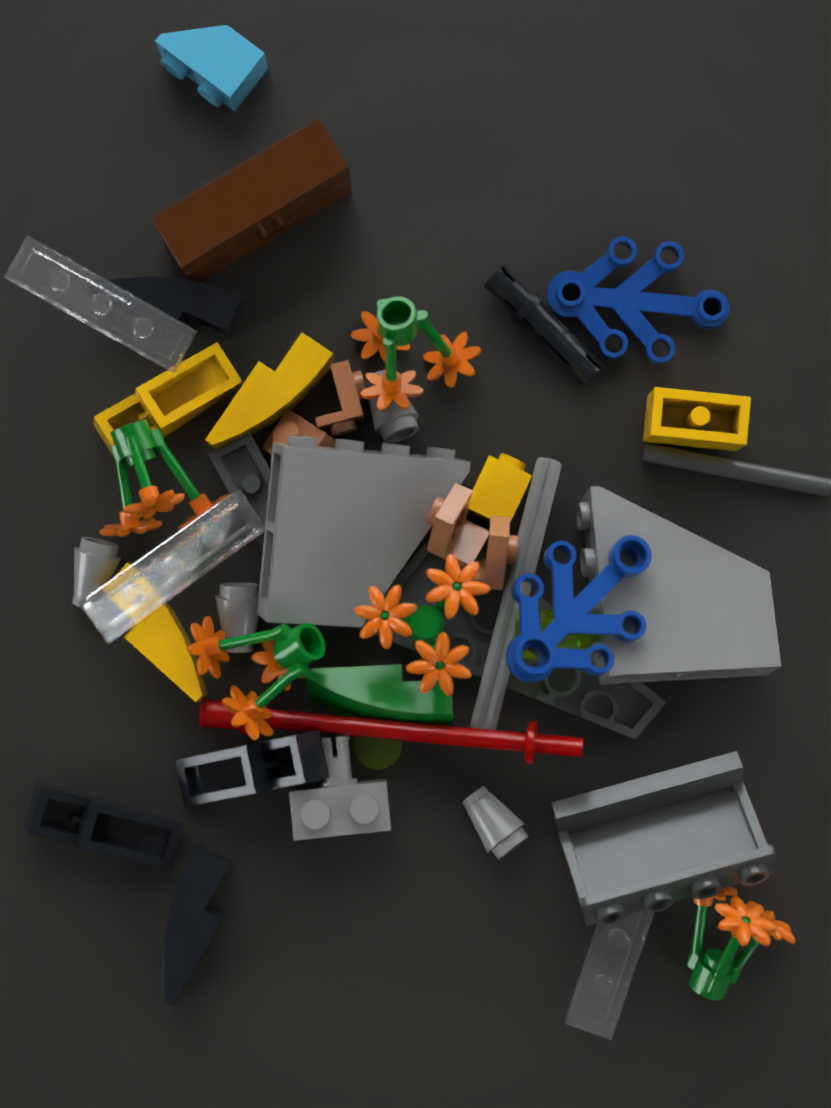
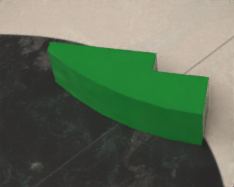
(378, 694)

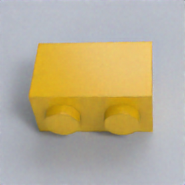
(696, 419)

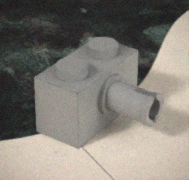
(339, 802)

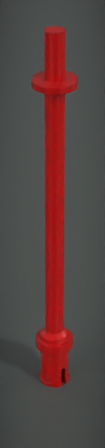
(215, 715)

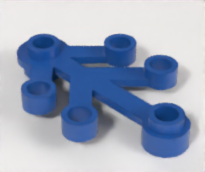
(629, 300)
(572, 615)

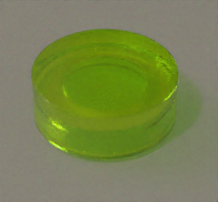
(377, 752)

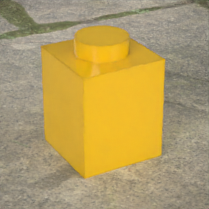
(499, 488)

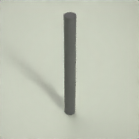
(736, 469)

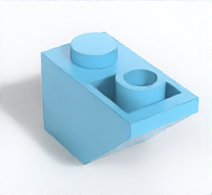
(215, 59)

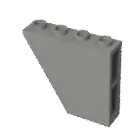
(344, 524)
(700, 603)

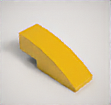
(270, 393)
(173, 397)
(165, 644)

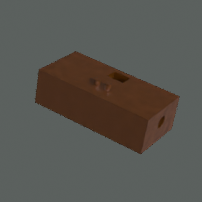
(255, 202)

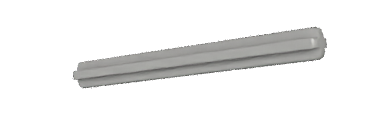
(530, 541)

